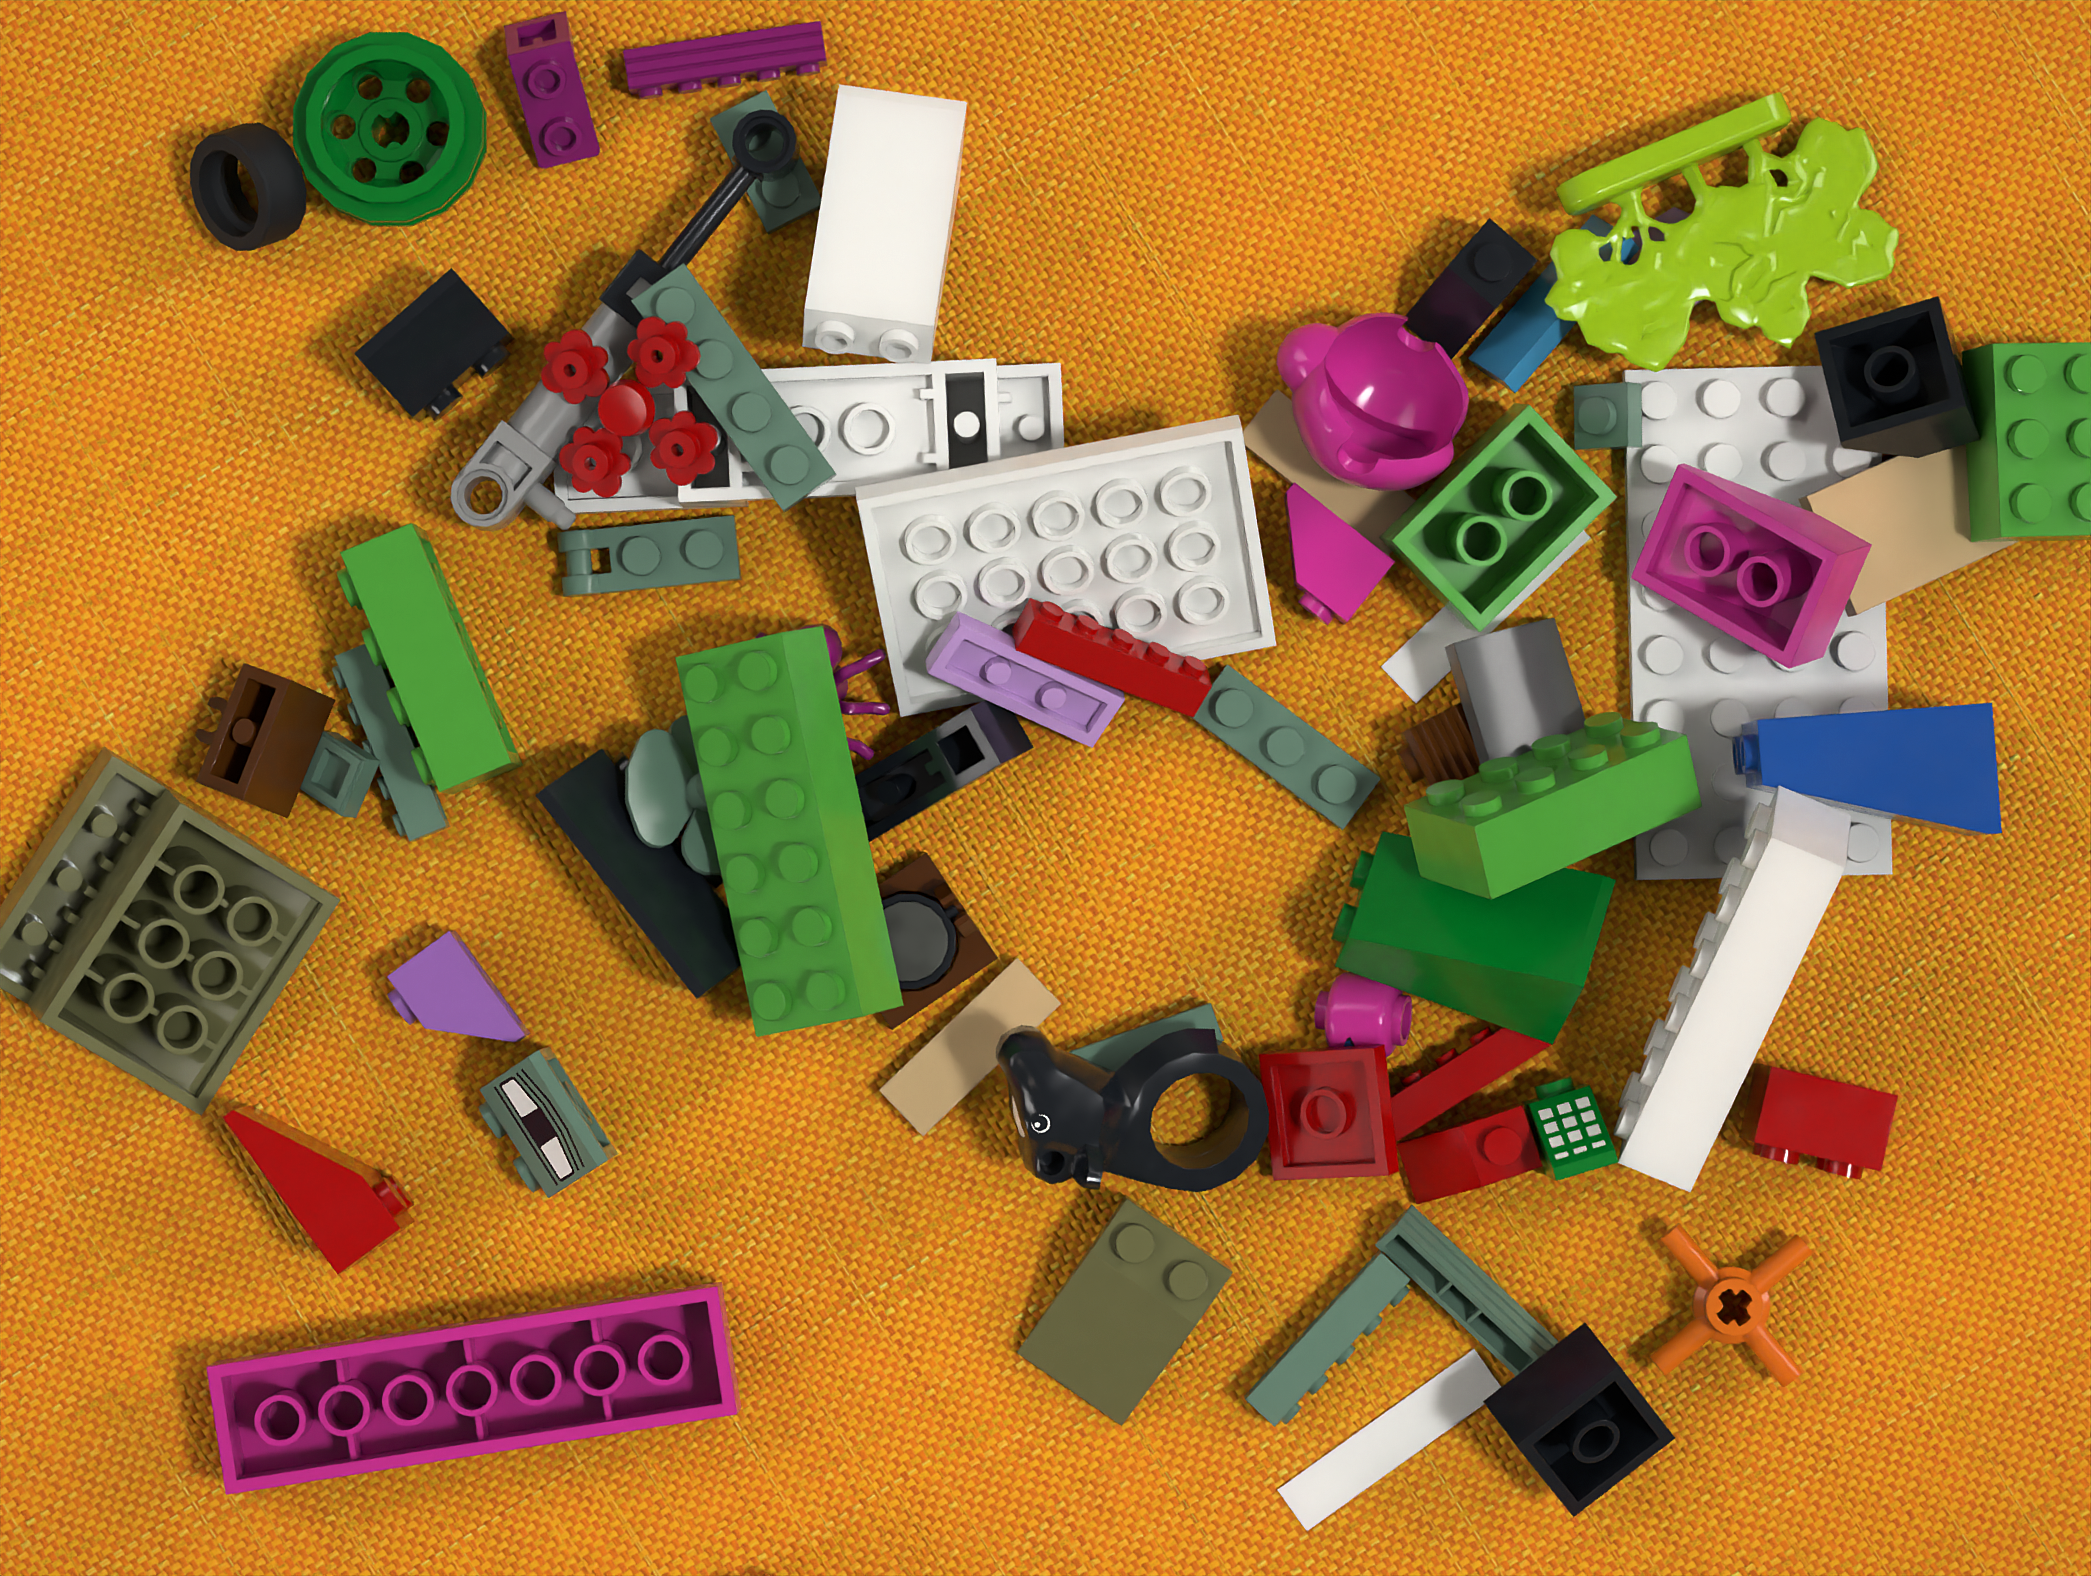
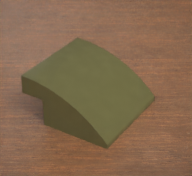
(155, 931)

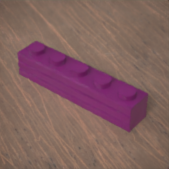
(725, 59)

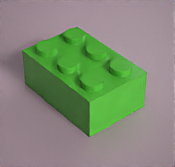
(2034, 444)
(1498, 516)

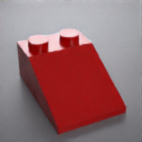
(331, 1194)

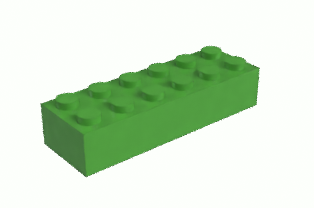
(789, 831)

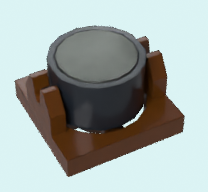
(925, 937)

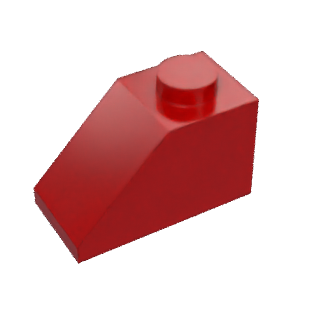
(1469, 1154)

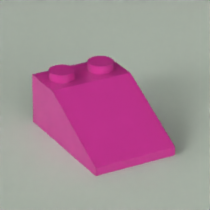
(1751, 565)

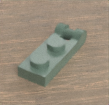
(652, 556)

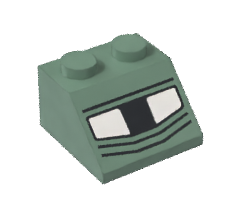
(546, 1123)

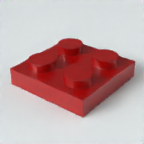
(1329, 1112)

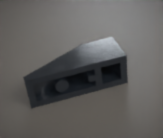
(939, 765)

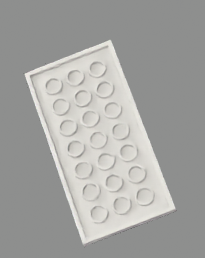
(1781, 439)

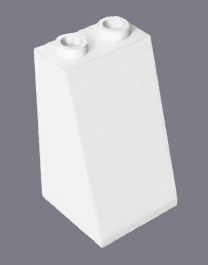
(884, 224)

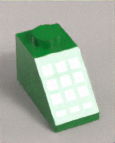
(1569, 1129)

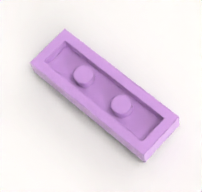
(990, 667)

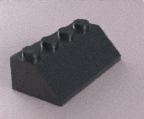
(655, 885)

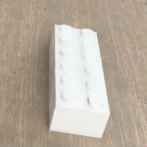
(1732, 986)

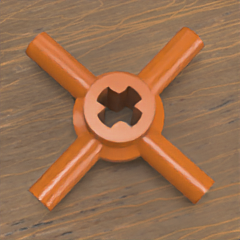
(1755, 1305)

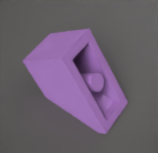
(453, 993)

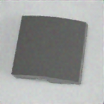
(1515, 688)

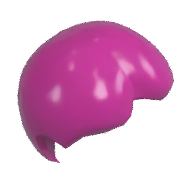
(1373, 400)

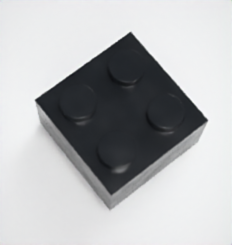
(1579, 1419)

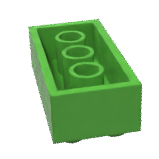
(430, 659)
(1552, 805)

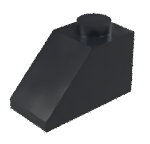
(1470, 289)

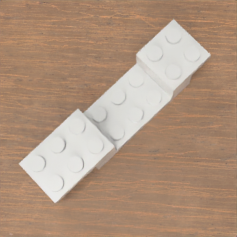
(865, 421)

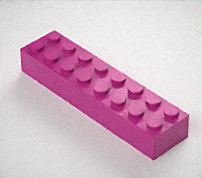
(473, 1388)

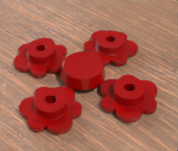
(629, 407)

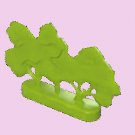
(1737, 248)

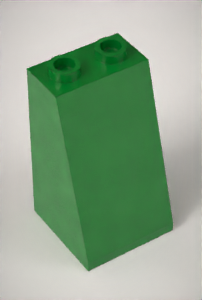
(1495, 959)

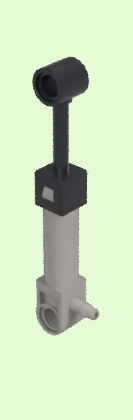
(525, 448)

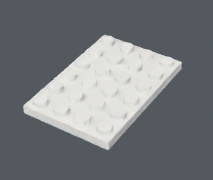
(1118, 529)

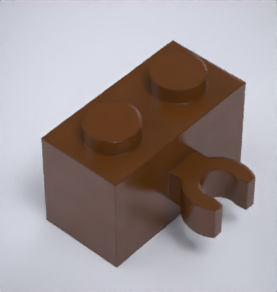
(264, 739)

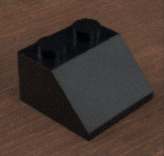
(436, 348)
(1898, 382)

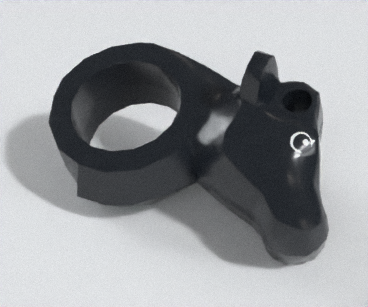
(1095, 1120)

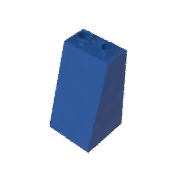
(1893, 764)

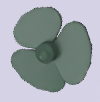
(667, 793)

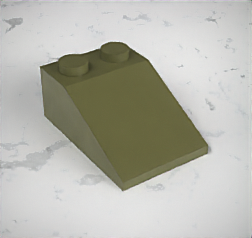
(1125, 1310)

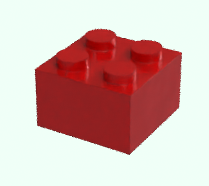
(1817, 1117)

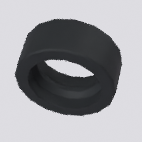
(276, 181)

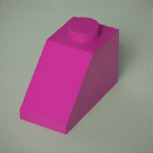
(1329, 559)

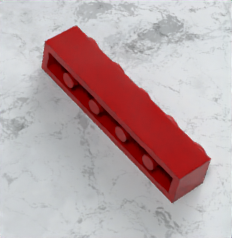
(1111, 657)
(1459, 1076)

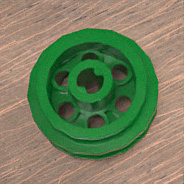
(333, 92)

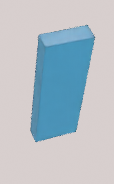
(1531, 326)

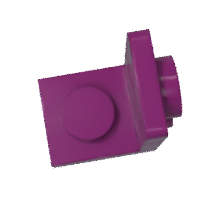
(551, 90)

